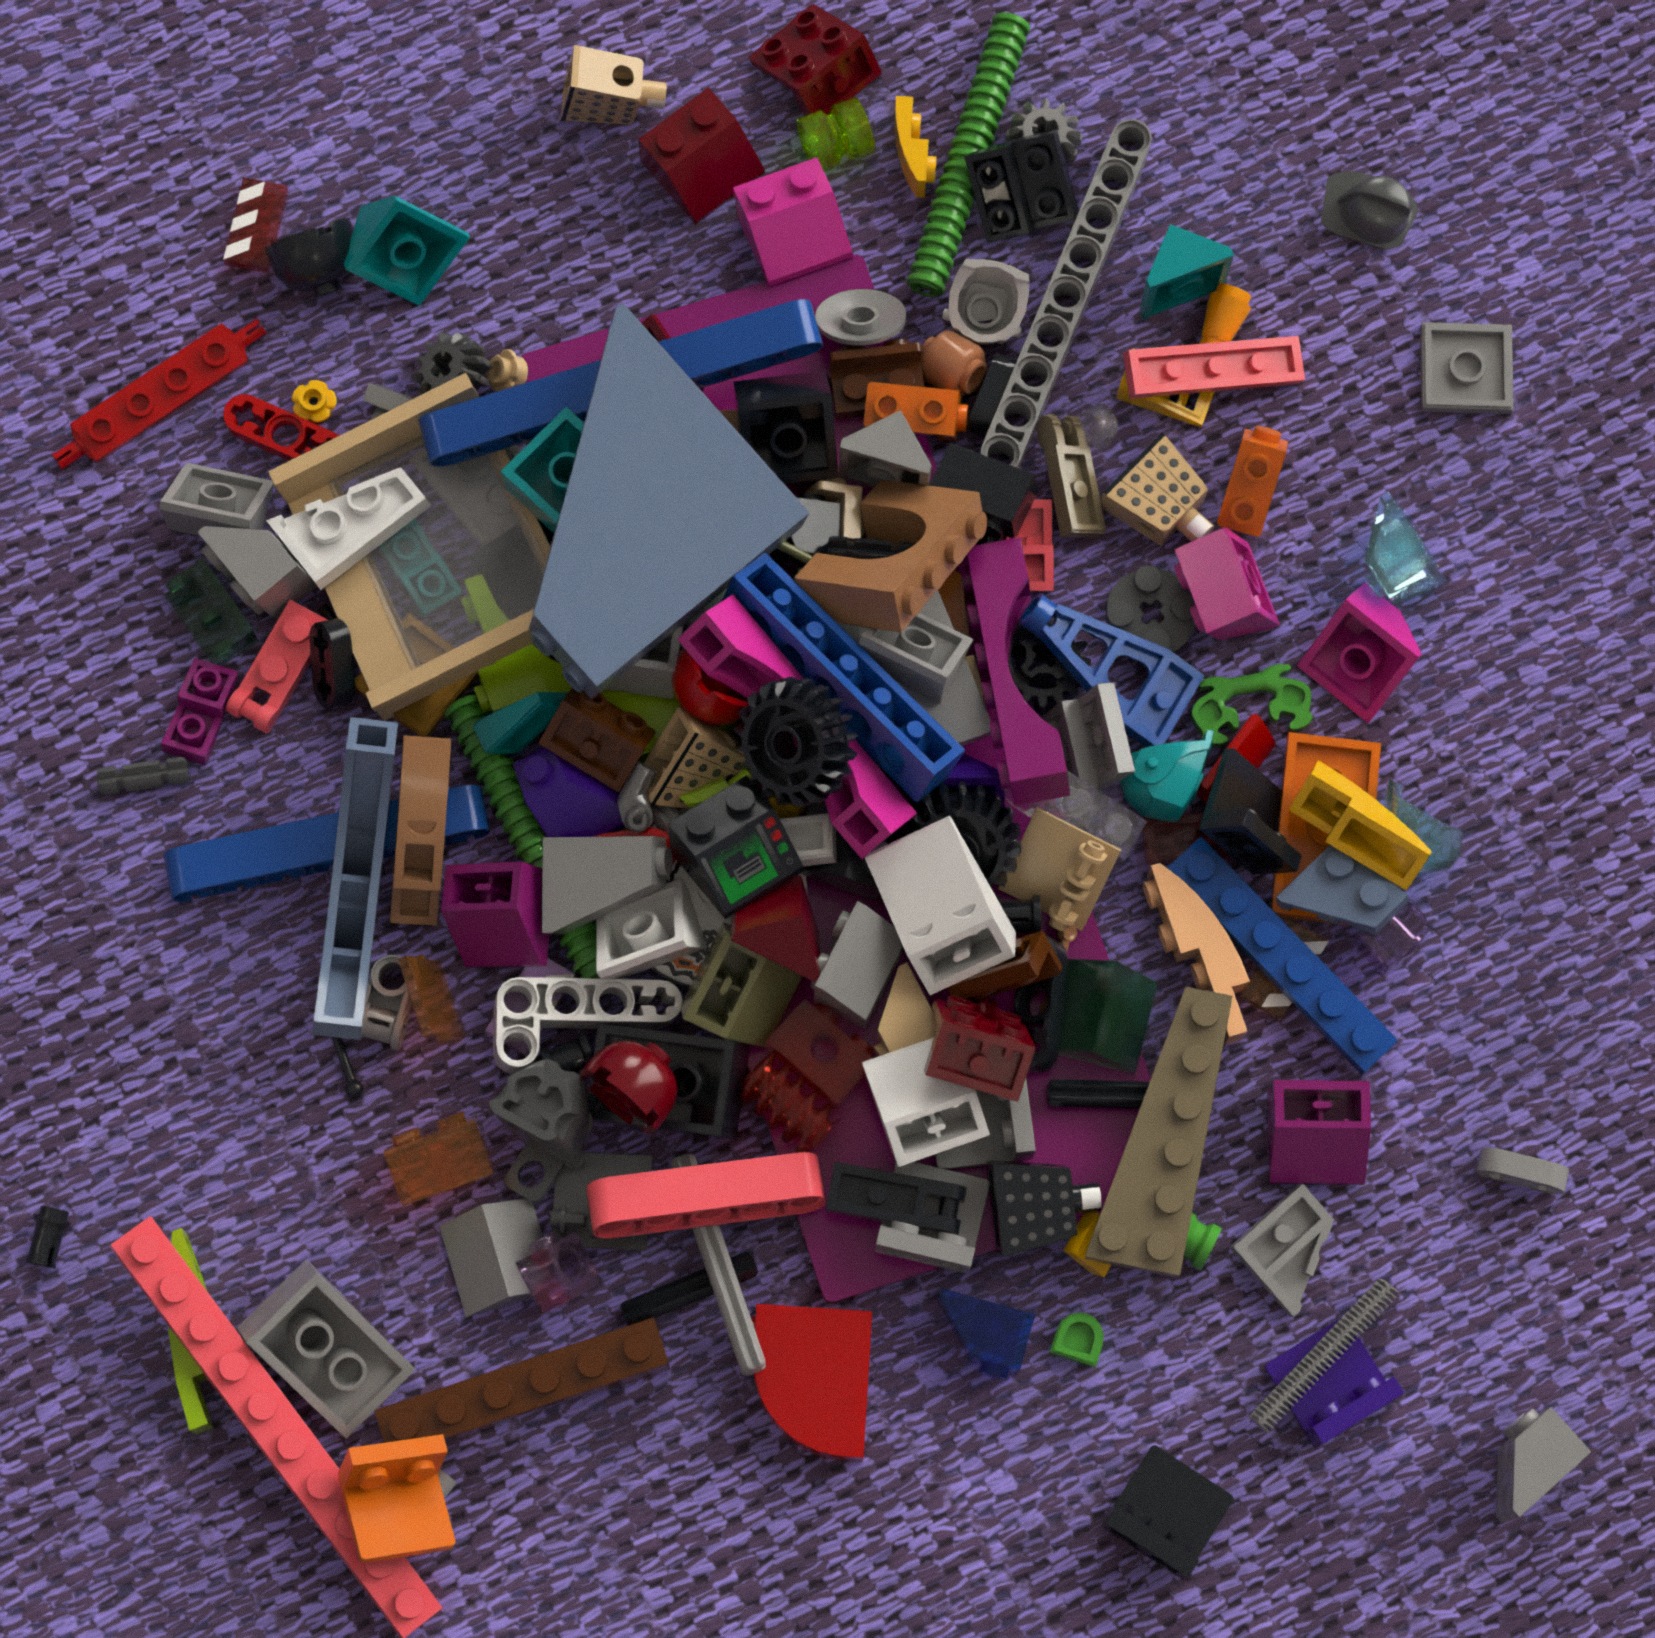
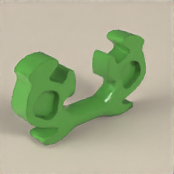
(1290, 699)

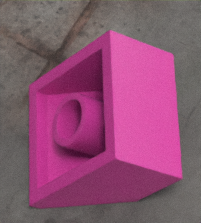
(792, 222)
(1225, 586)

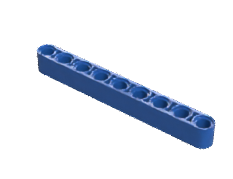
(704, 355)

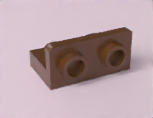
(855, 367)
(597, 737)
(1032, 963)

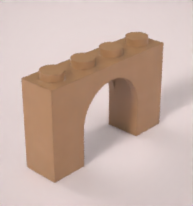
(895, 588)

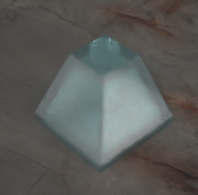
(1398, 556)

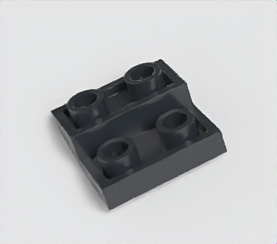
(1022, 185)

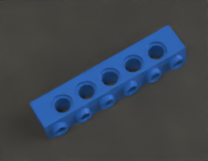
(884, 716)

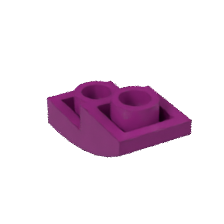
(199, 711)

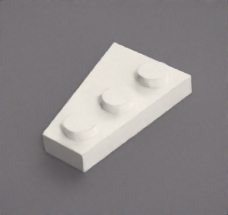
(344, 530)

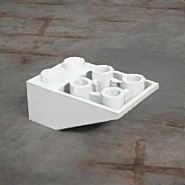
(941, 905)

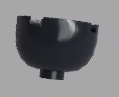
(313, 258)

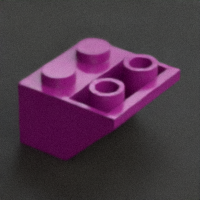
(496, 914)
(1318, 1132)

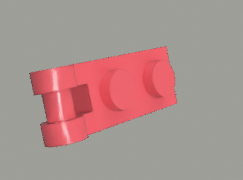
(276, 668)

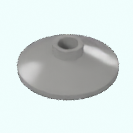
(860, 317)

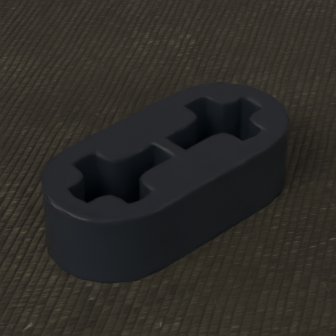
(990, 394)
(332, 663)

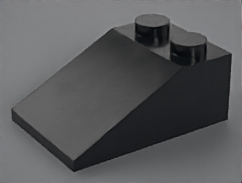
(706, 1079)

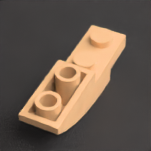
(1196, 933)

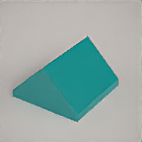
(402, 247)
(1184, 271)

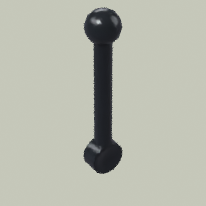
(353, 1087)

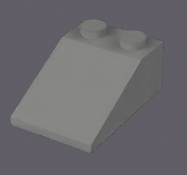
(325, 1349)

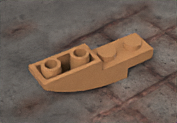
(420, 830)

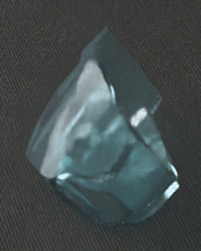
(1436, 835)

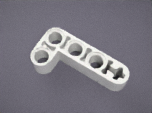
(586, 1016)

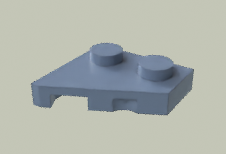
(1344, 892)

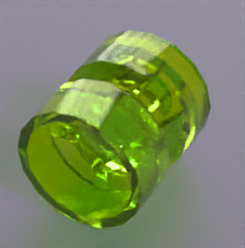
(836, 134)

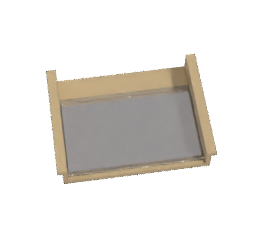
(447, 585)

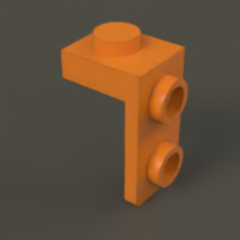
(925, 408)
(1253, 481)

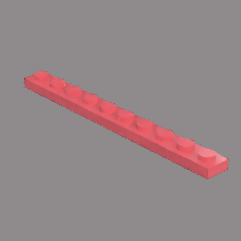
(266, 1417)

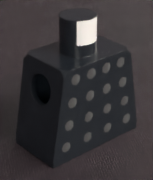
(1036, 1204)

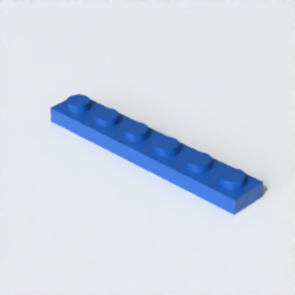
(1284, 957)

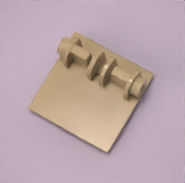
(1061, 867)

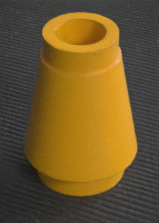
(1225, 313)

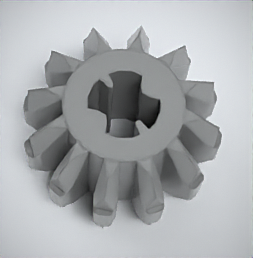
(1046, 119)

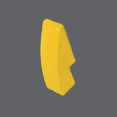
(1360, 826)

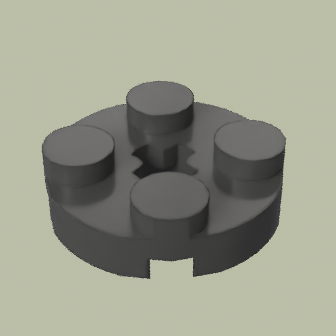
(1156, 588)

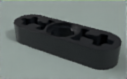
(1050, 1018)

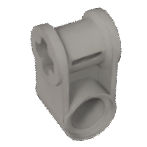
(386, 1006)

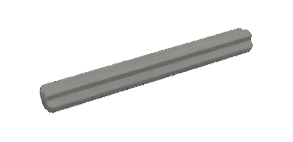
(727, 1290)

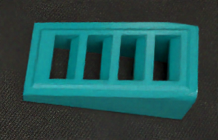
(517, 724)

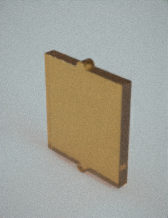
(431, 998)

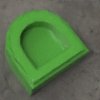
(1078, 1339)

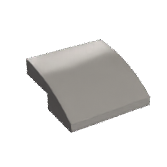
(1093, 736)

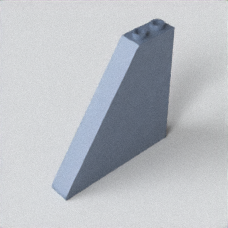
(651, 514)

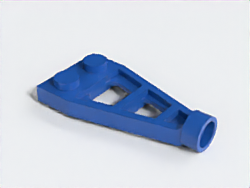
(1162, 694)

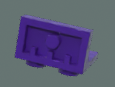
(1342, 1395)

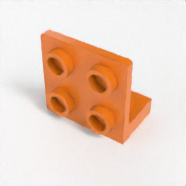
(396, 1498)

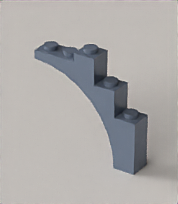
(355, 878)

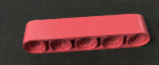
(705, 1195)

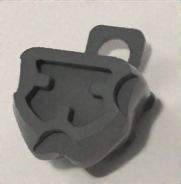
(550, 1116)

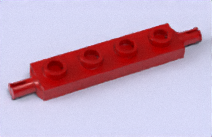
(158, 393)

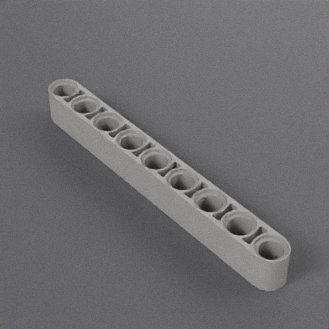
(1071, 282)

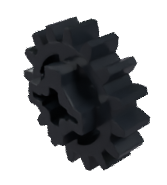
(1049, 676)

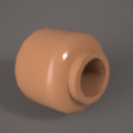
(953, 362)

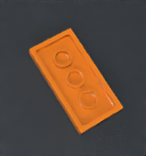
(1350, 758)

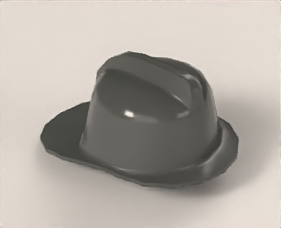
(1368, 209)

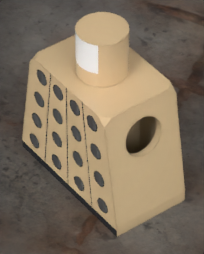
(607, 87)
(1159, 495)
(690, 757)

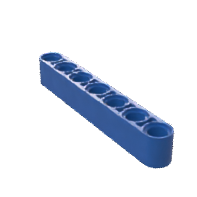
(296, 849)

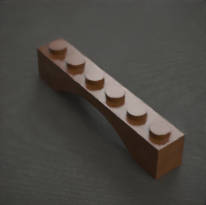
(528, 1385)

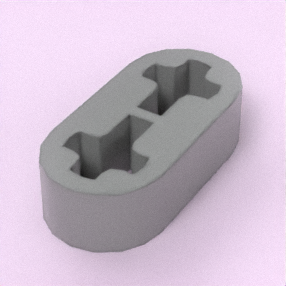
(1522, 1170)

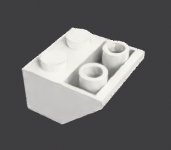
(921, 1111)

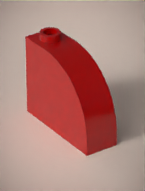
(816, 1376)

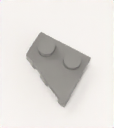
(1286, 1246)

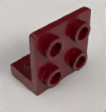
(818, 60)
(980, 1048)

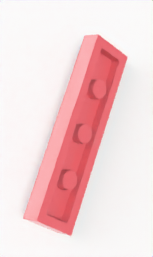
(1213, 367)

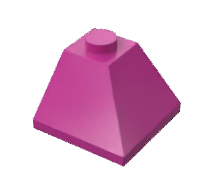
(1362, 653)

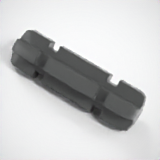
(143, 775)

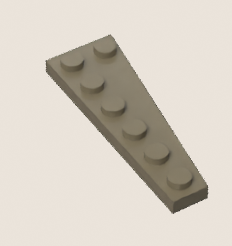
(1158, 1175)

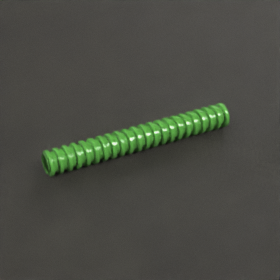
(974, 133)
(524, 830)

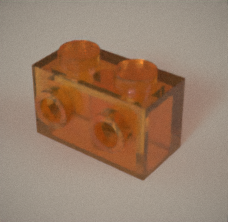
(438, 1158)

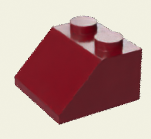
(700, 155)

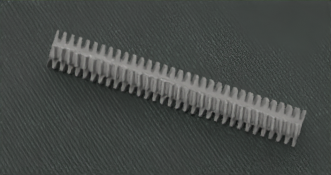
(1322, 1354)

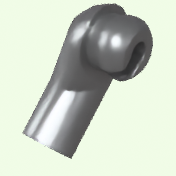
(633, 798)

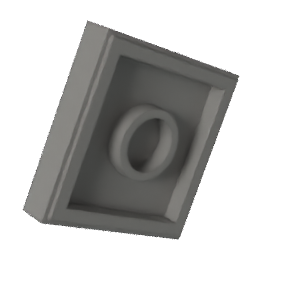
(1466, 368)

